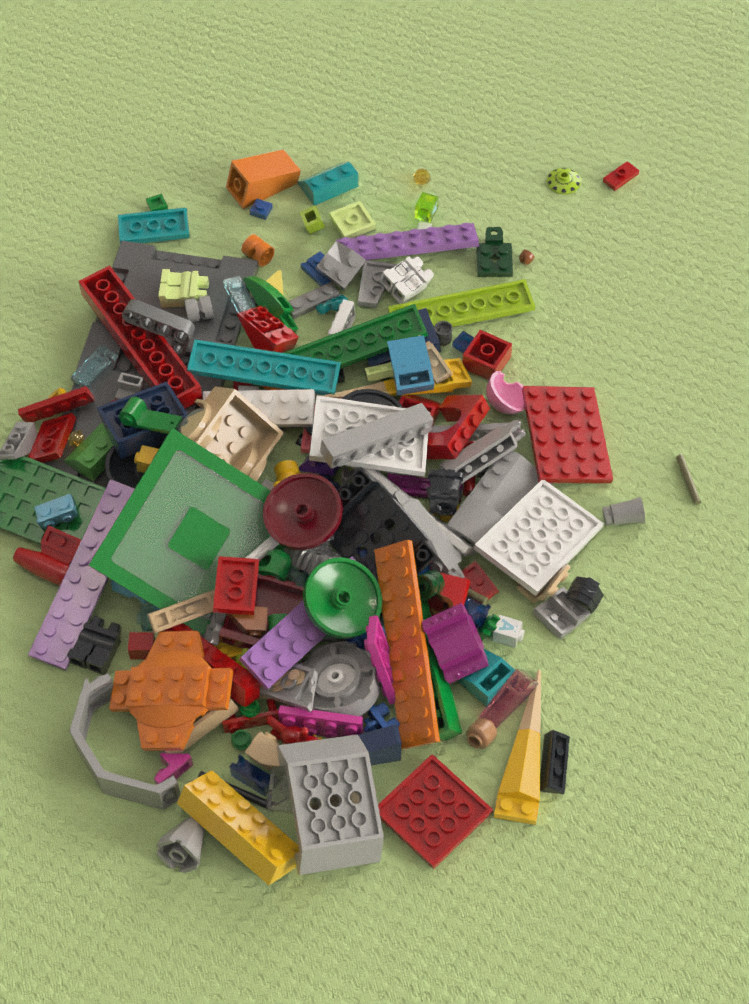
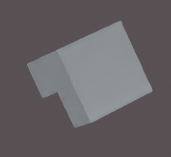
(129, 385)

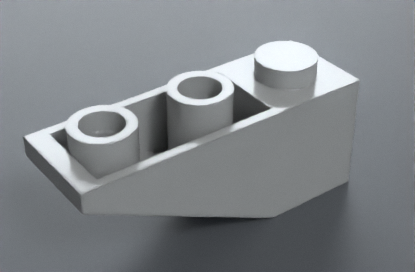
(19, 441)

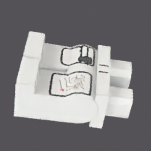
(406, 279)

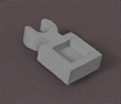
(212, 630)

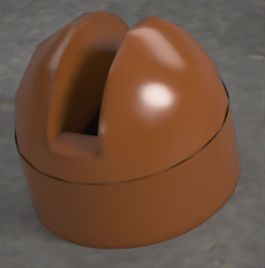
(526, 257)

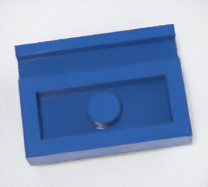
(309, 268)

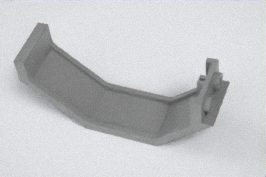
(91, 698)

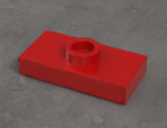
(621, 176)

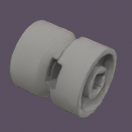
(199, 308)

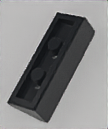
(554, 762)

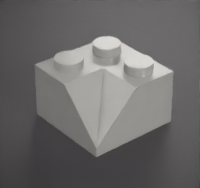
(340, 265)

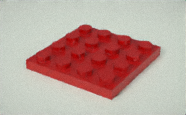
(433, 811)

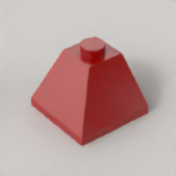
(455, 589)

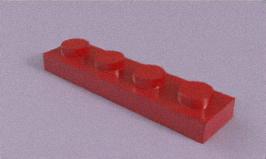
(56, 405)

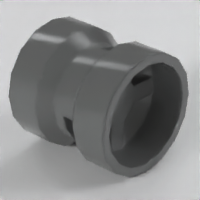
(444, 332)

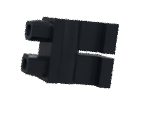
(96, 646)

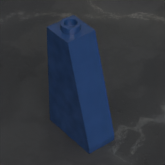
(383, 745)

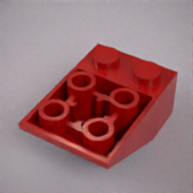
(267, 331)

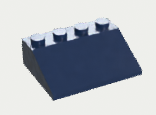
(129, 439)

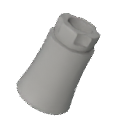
(624, 512)

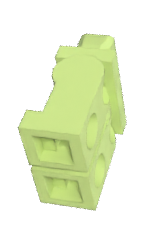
(181, 286)

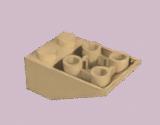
(264, 750)

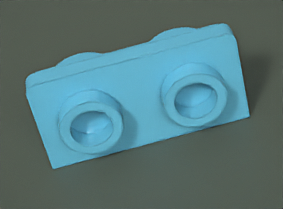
(56, 511)

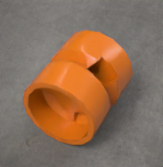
(258, 250)

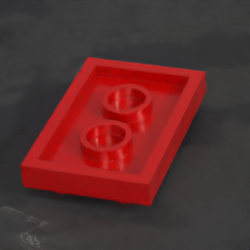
(52, 438)
(236, 585)

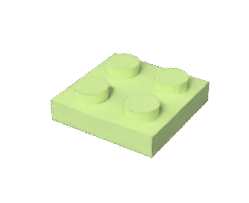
(352, 220)

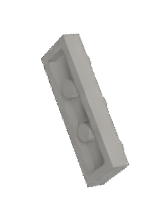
(309, 300)

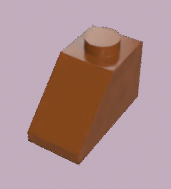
(252, 625)

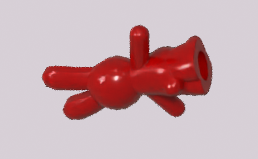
(289, 734)

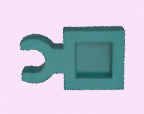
(332, 304)

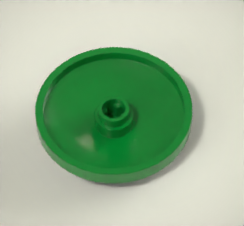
(341, 597)

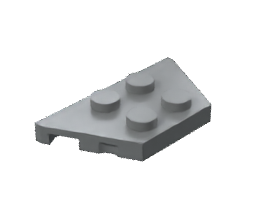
(296, 695)

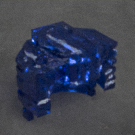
(477, 611)

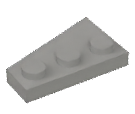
(371, 289)

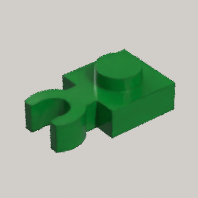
(488, 627)

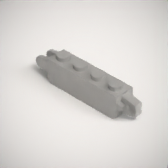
(486, 450)
(448, 555)

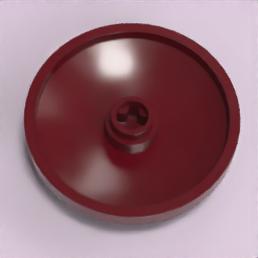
(302, 511)

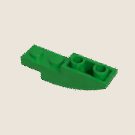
(271, 298)

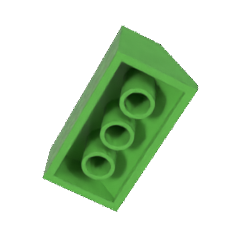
(91, 454)

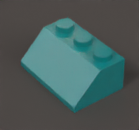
(330, 182)

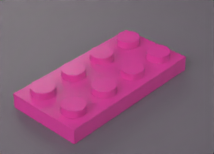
(379, 650)
(321, 722)

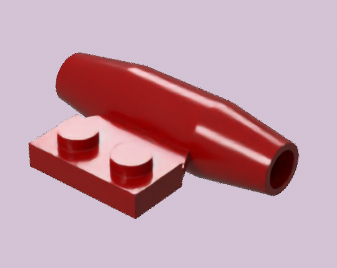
(55, 555)

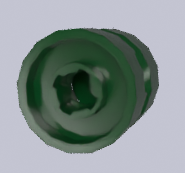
(430, 584)

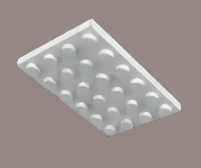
(340, 415)
(538, 536)

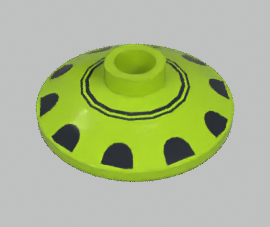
(563, 181)

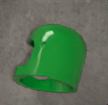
(278, 566)

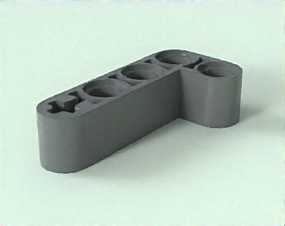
(160, 323)

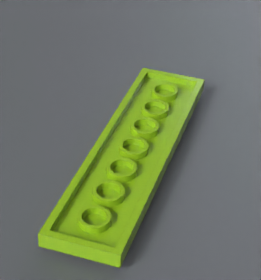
(476, 304)

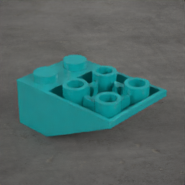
(488, 681)

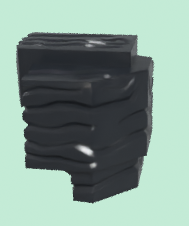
(586, 591)

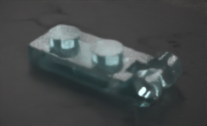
(94, 366)

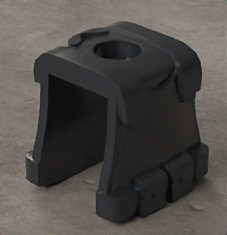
(444, 491)

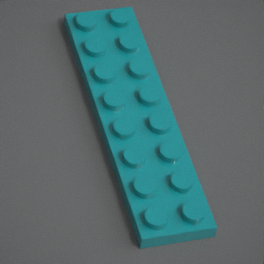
(263, 367)

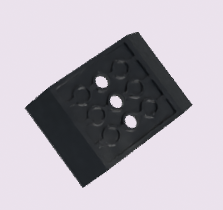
(366, 511)

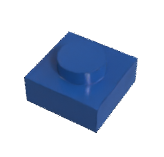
(261, 209)

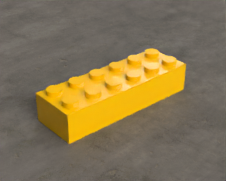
(239, 827)

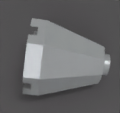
(182, 846)

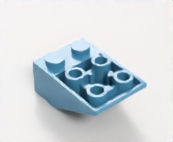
(410, 365)

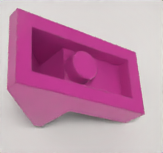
(175, 766)

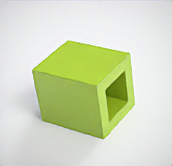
(312, 219)

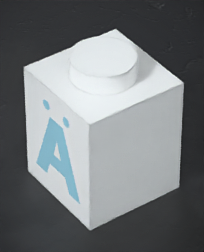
(508, 631)

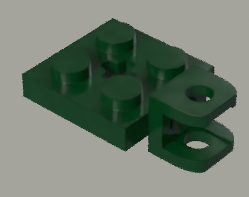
(494, 248)

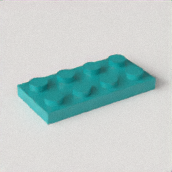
(154, 226)

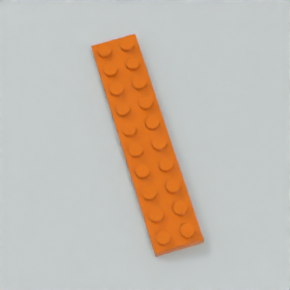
(407, 645)

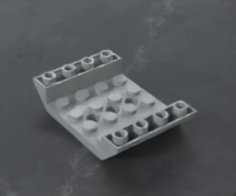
(331, 834)

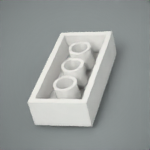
(343, 318)

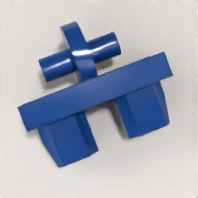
(377, 716)

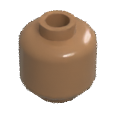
(481, 733)

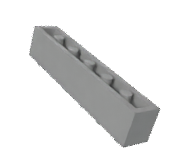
(376, 435)

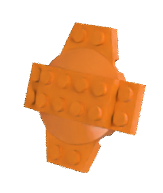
(171, 690)

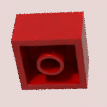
(486, 354)

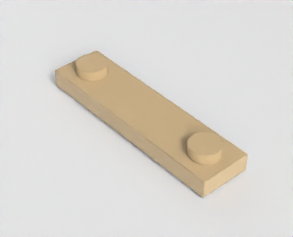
(182, 612)

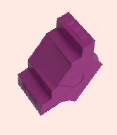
(455, 643)

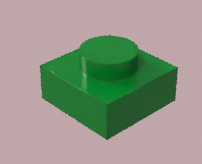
(156, 203)

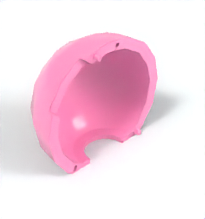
(504, 396)

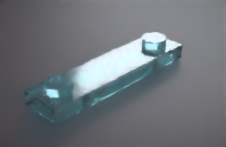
(238, 294)

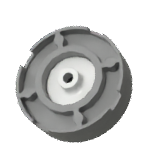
(344, 679)

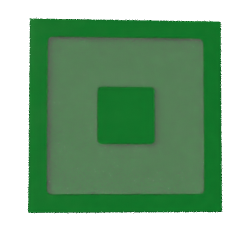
(179, 524)

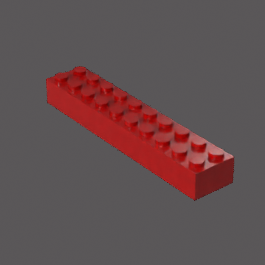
(146, 350)

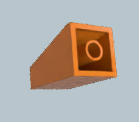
(261, 176)

